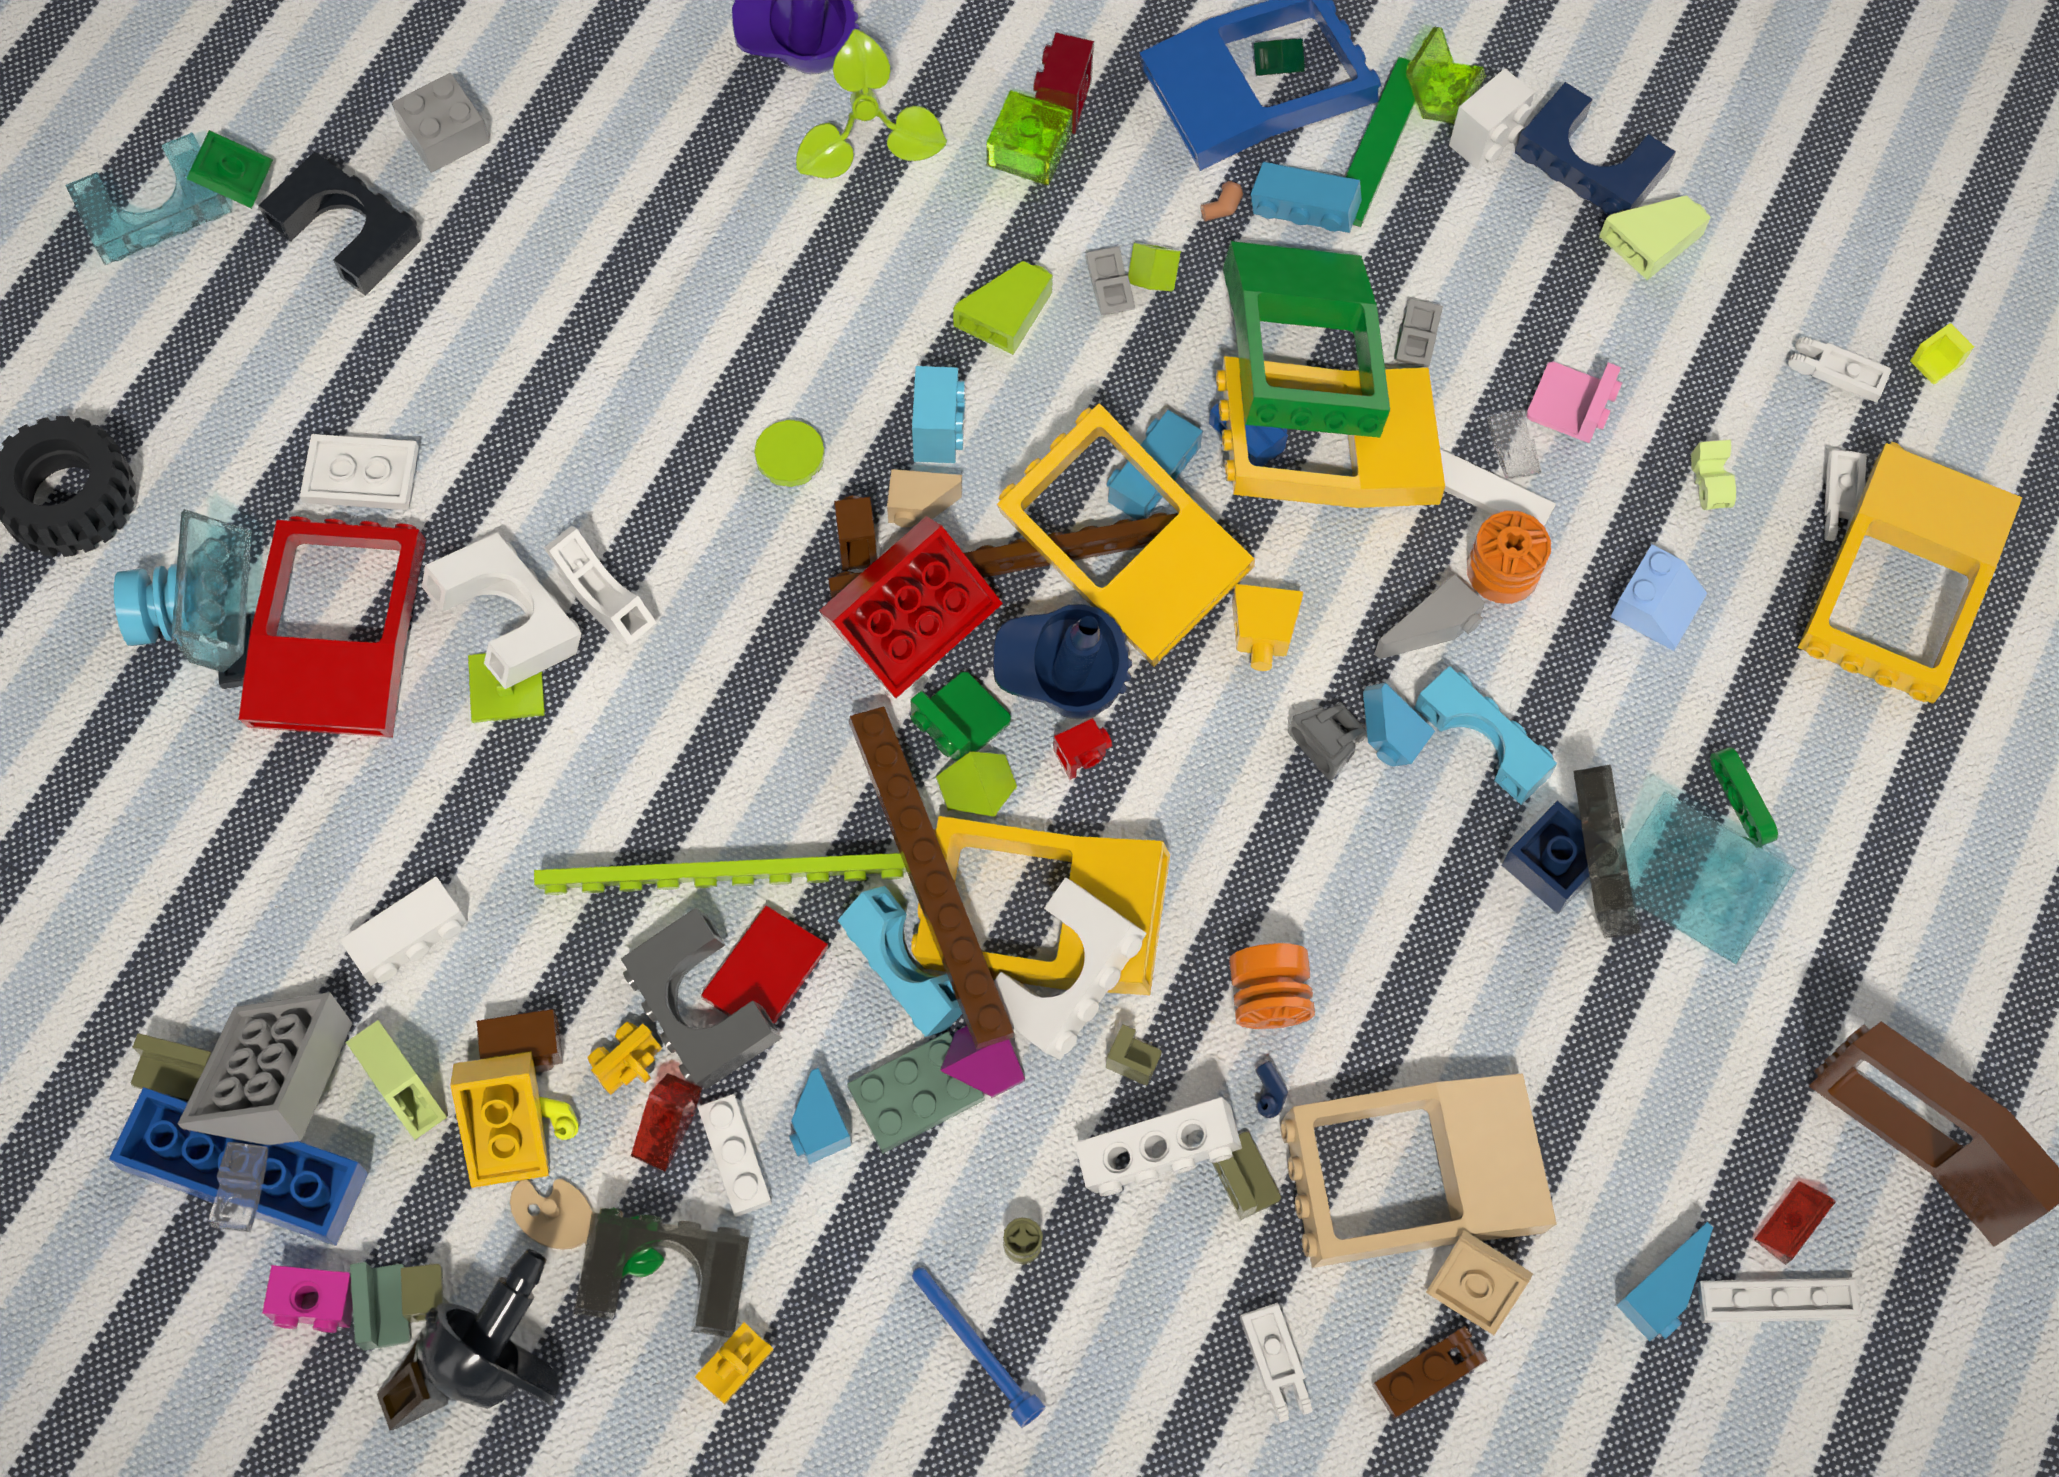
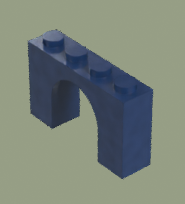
(1609, 187)

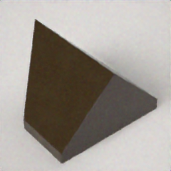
(409, 1392)

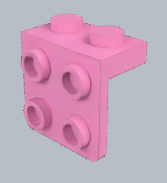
(1574, 400)

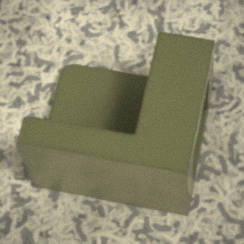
(1132, 1057)
(421, 1291)

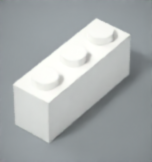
(404, 932)

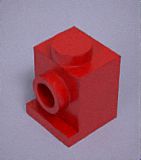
(1081, 747)

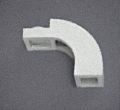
(596, 589)

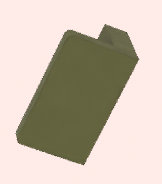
(168, 1066)
(1247, 1179)

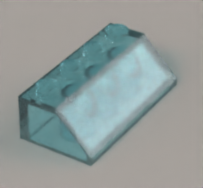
(211, 591)

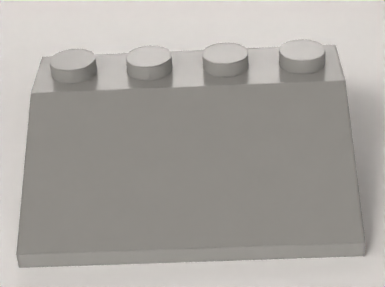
(268, 1070)

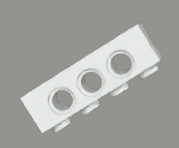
(1099, 1153)

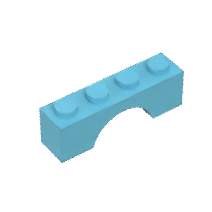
(1454, 703)
(876, 928)

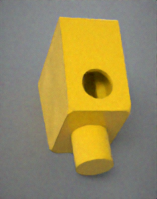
(1264, 622)

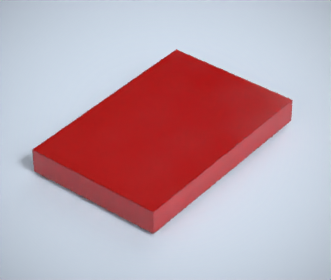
(765, 966)

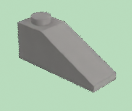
(1435, 621)

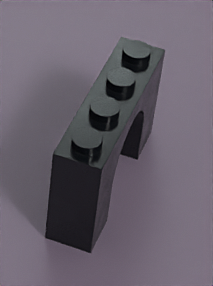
(323, 186)

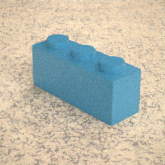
(1306, 197)
(1172, 445)

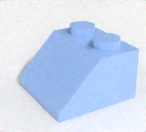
(1660, 598)

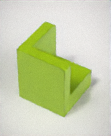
(1153, 267)

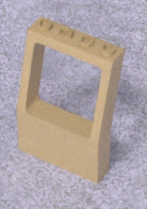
(1484, 1156)

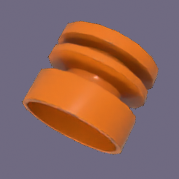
(1508, 557)
(1272, 986)

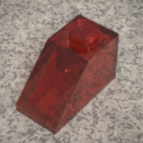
(665, 1121)

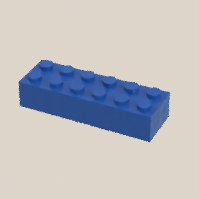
(301, 1184)

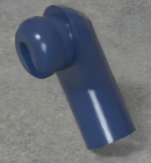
(1274, 1093)

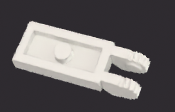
(1840, 368)
(1843, 488)
(1275, 1358)

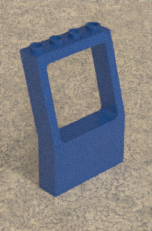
(1212, 98)

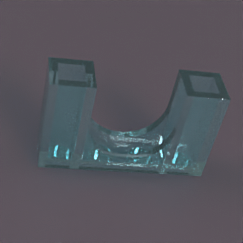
(122, 233)

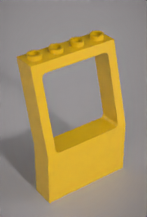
(1386, 471)
(1936, 518)
(1171, 579)
(1117, 871)

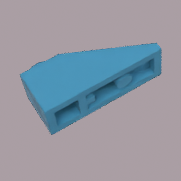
(1667, 1290)

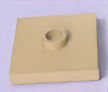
(1479, 1283)

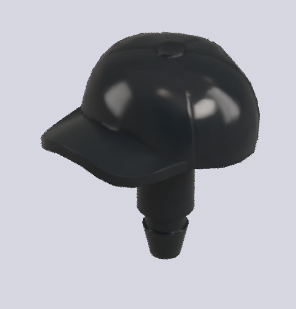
(472, 1352)

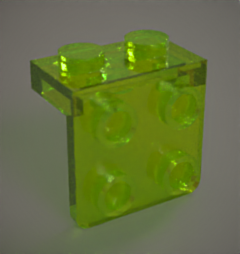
(1438, 81)

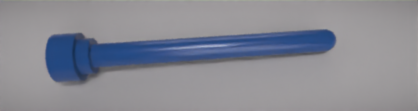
(1023, 1405)

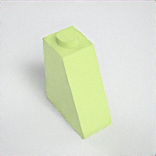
(1655, 232)
(396, 1080)

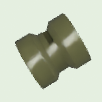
(1022, 1232)

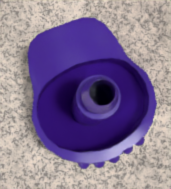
(795, 31)

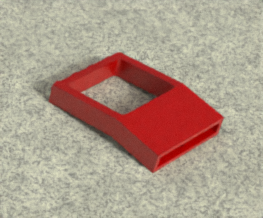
(324, 681)

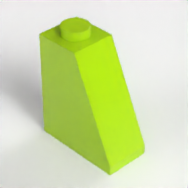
(1005, 306)

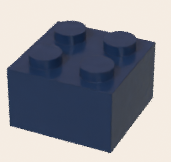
(1551, 858)

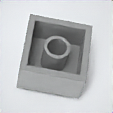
(440, 122)

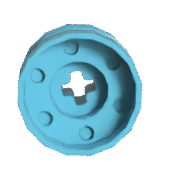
(145, 604)

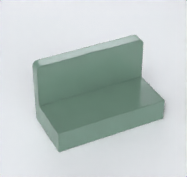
(378, 1306)

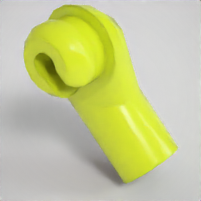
(561, 1117)

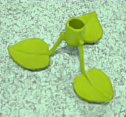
(857, 68)

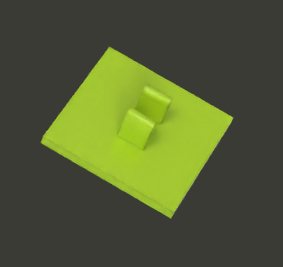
(492, 702)

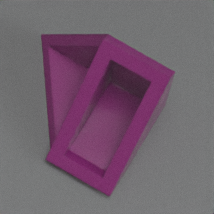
(985, 1069)

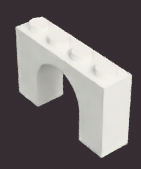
(495, 569)
(1108, 946)

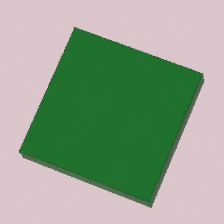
(229, 169)

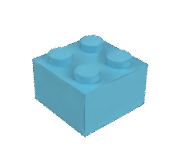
(937, 414)

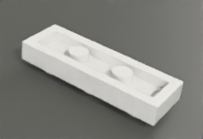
(734, 1155)

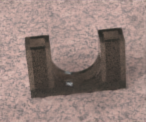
(1605, 851)
(715, 1257)

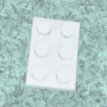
(359, 472)

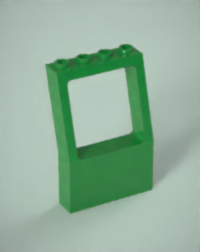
(1314, 292)

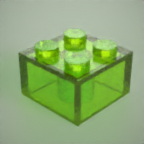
(1029, 138)

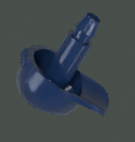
(1064, 659)

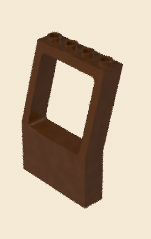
(1995, 1179)

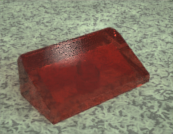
(1794, 1221)

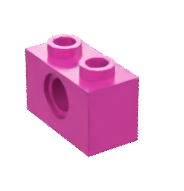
(290, 1285)

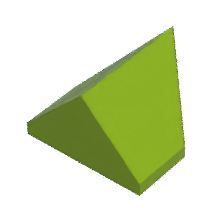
(977, 783)

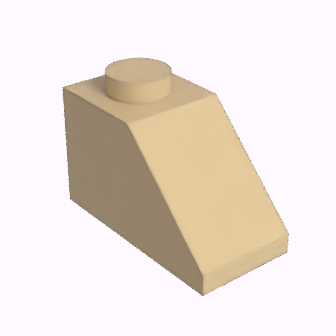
(920, 495)

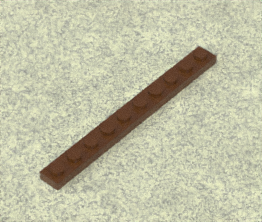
(1078, 545)
(931, 878)

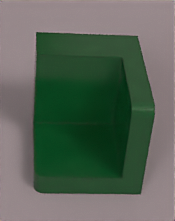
(1279, 56)

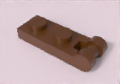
(1428, 1373)

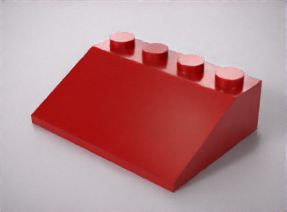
(911, 606)

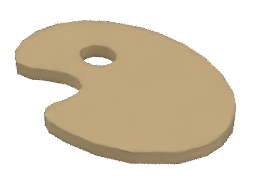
(561, 1218)

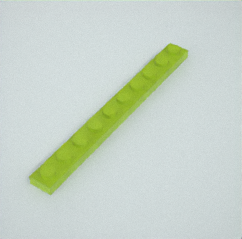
(708, 873)

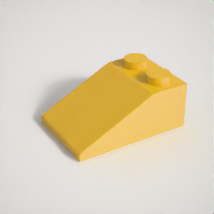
(500, 1119)

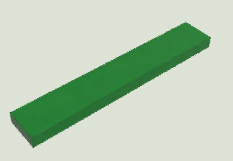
(1382, 136)

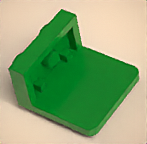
(959, 716)

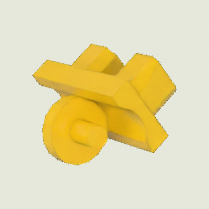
(627, 1060)
(734, 1363)

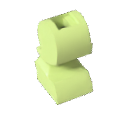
(1715, 484)

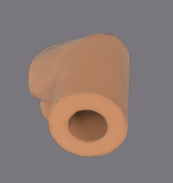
(1226, 204)

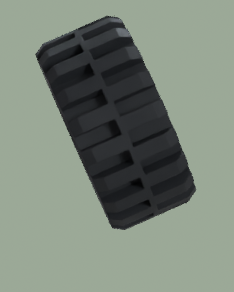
(81, 520)

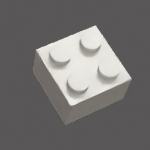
(1491, 119)

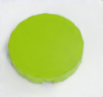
(789, 453)

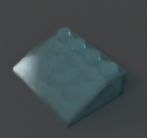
(1704, 876)

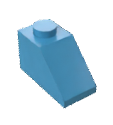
(1393, 726)
(817, 1122)

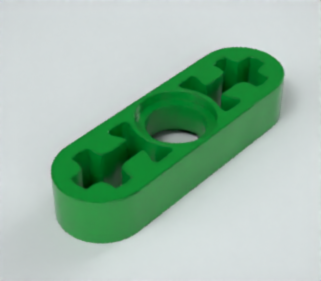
(1744, 796)

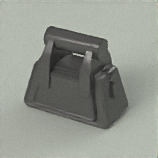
(1324, 739)

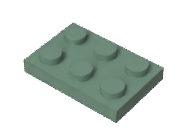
(911, 1094)

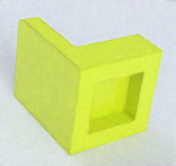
(1942, 353)

